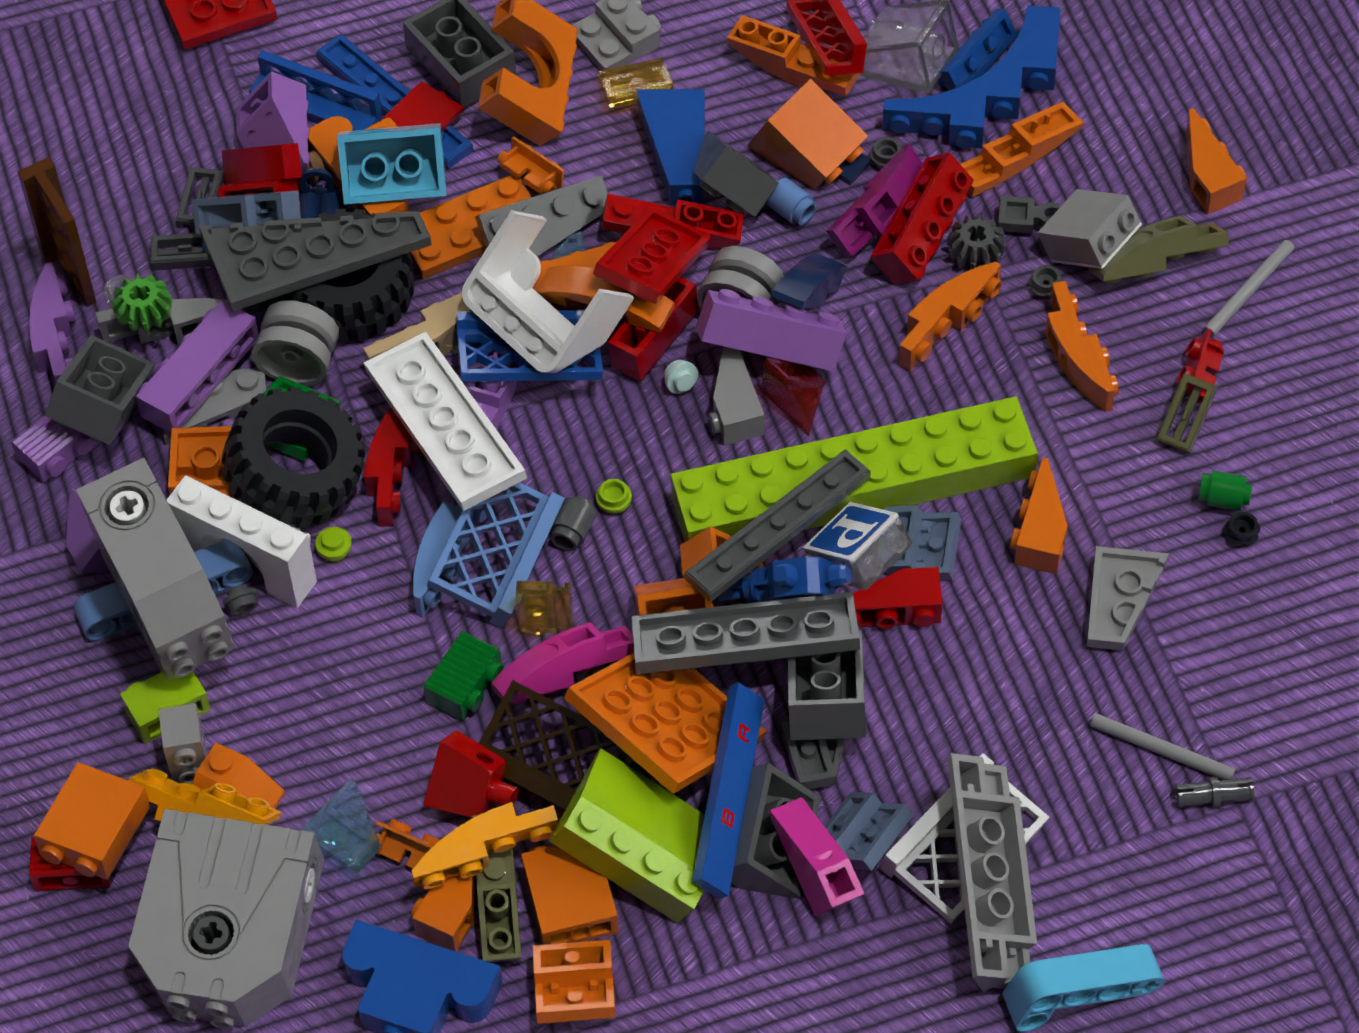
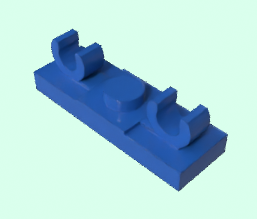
(979, 50)

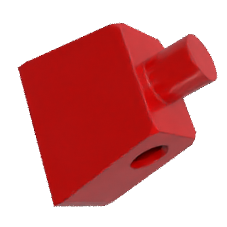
(467, 778)

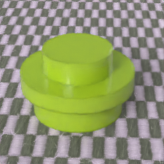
(613, 496)
(333, 544)

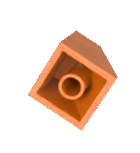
(809, 137)

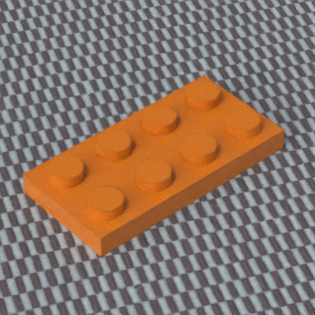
(455, 229)

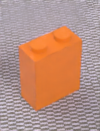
(91, 821)
(568, 897)

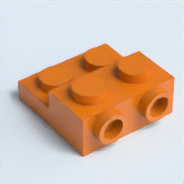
(198, 455)

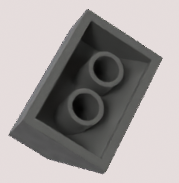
(760, 856)

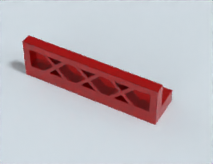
(838, 31)

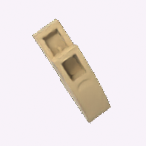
(438, 322)

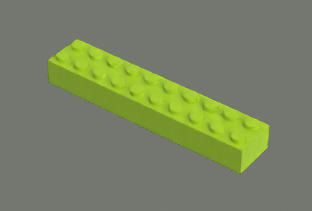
(906, 459)

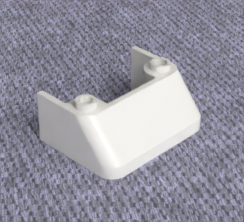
(504, 299)

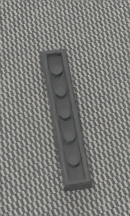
(777, 525)

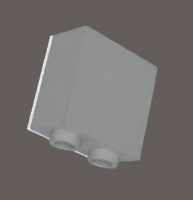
(1089, 228)

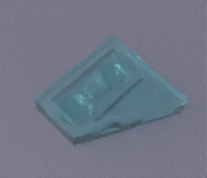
(346, 828)

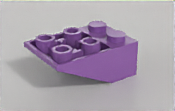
(275, 115)

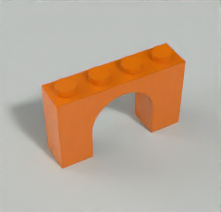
(551, 47)

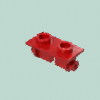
(1202, 356)

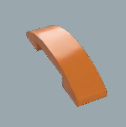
(581, 285)

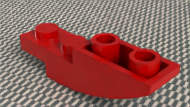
(721, 224)
(388, 455)

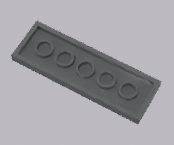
(745, 633)

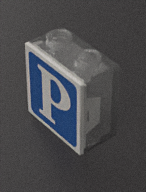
(862, 540)

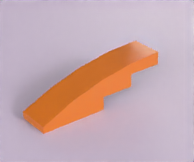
(1023, 146)

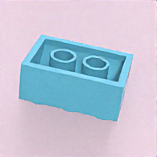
(392, 163)

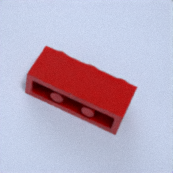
(637, 349)

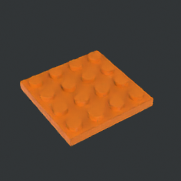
(659, 719)

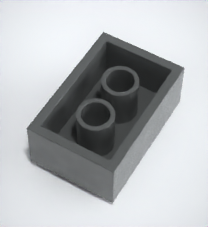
(457, 48)
(99, 390)
(827, 696)

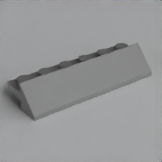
(992, 870)

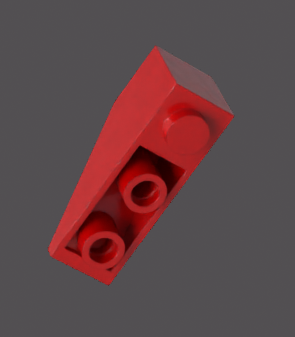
(901, 598)

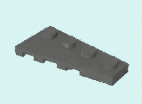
(563, 208)

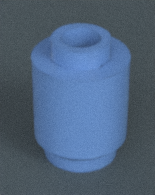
(792, 202)

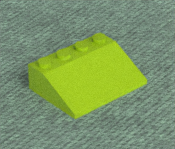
(634, 835)

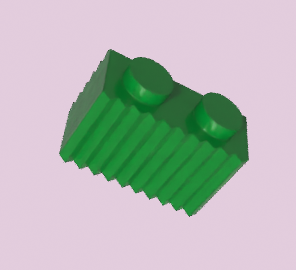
(463, 676)

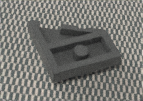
(813, 761)

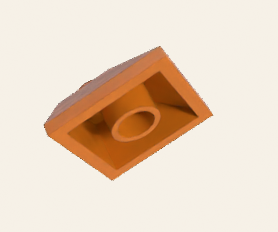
(239, 771)

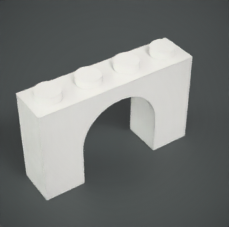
(275, 546)

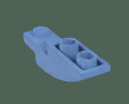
(430, 551)

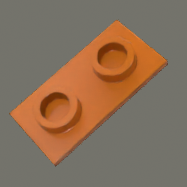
(541, 172)
(397, 840)

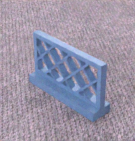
(519, 564)

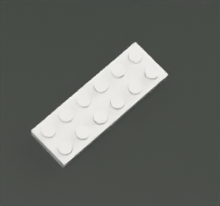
(445, 421)

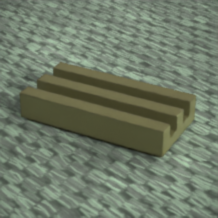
(1200, 417)

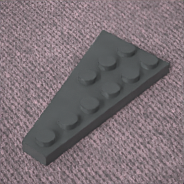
(298, 253)

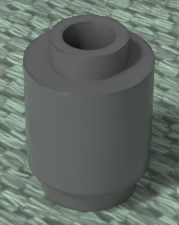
(572, 523)

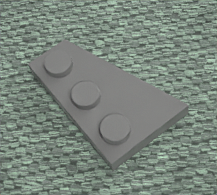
(227, 398)
(1120, 592)

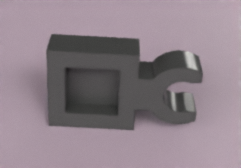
(1020, 214)

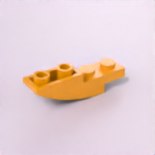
(217, 800)
(466, 847)

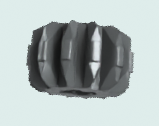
(976, 242)

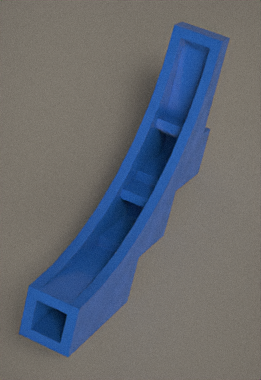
(994, 94)

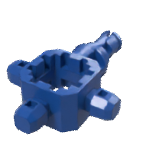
(789, 580)

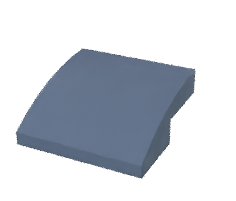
(933, 540)
(867, 827)

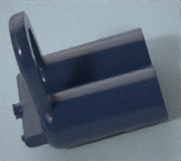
(318, 199)

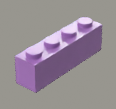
(771, 329)
(197, 366)

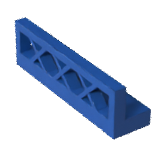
(321, 99)

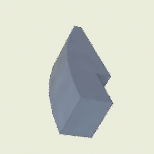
(249, 209)

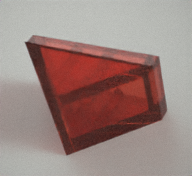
(793, 390)

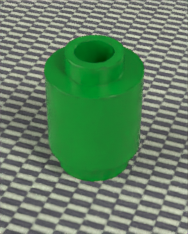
(1225, 490)

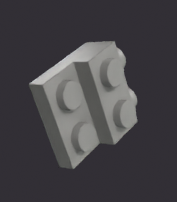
(617, 33)

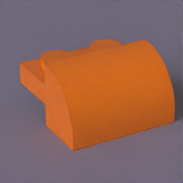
(573, 981)

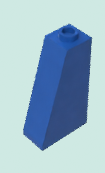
(675, 132)

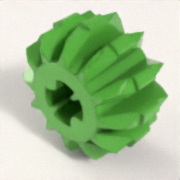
(142, 303)

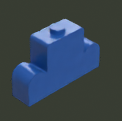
(415, 982)

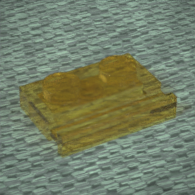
(622, 82)
(544, 607)

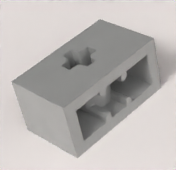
(182, 741)

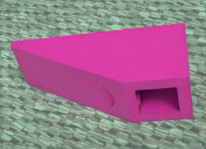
(815, 857)

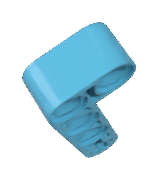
(1078, 981)

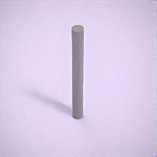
(1249, 287)
(1162, 747)

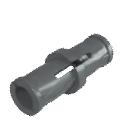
(1214, 792)

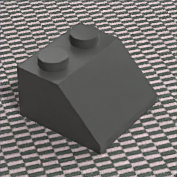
(732, 175)

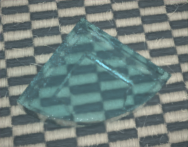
(572, 244)

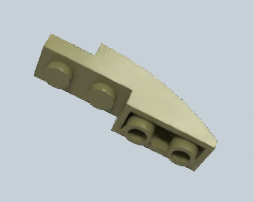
(1154, 243)
(499, 908)

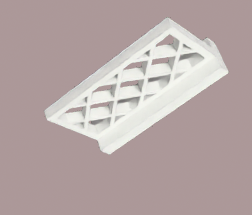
(923, 836)

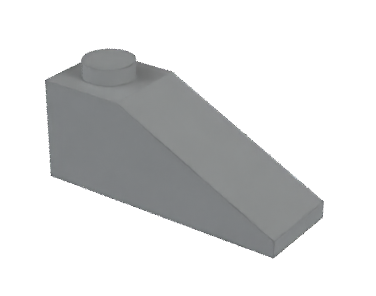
(735, 401)

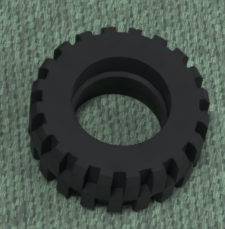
(368, 305)
(306, 422)

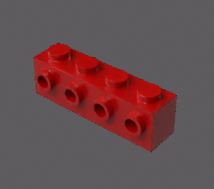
(922, 219)

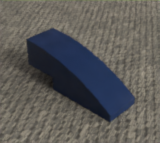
(810, 281)

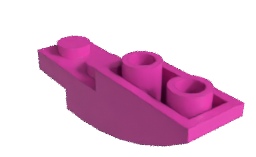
(552, 662)

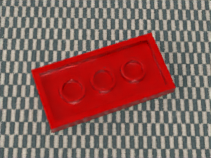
(652, 255)

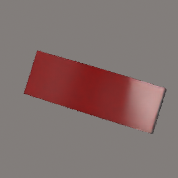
(261, 163)

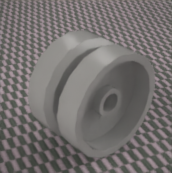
(743, 272)
(295, 342)

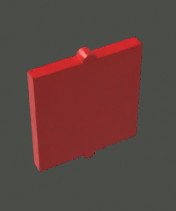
(425, 106)

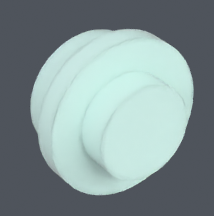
(680, 376)

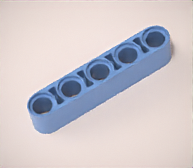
(106, 612)

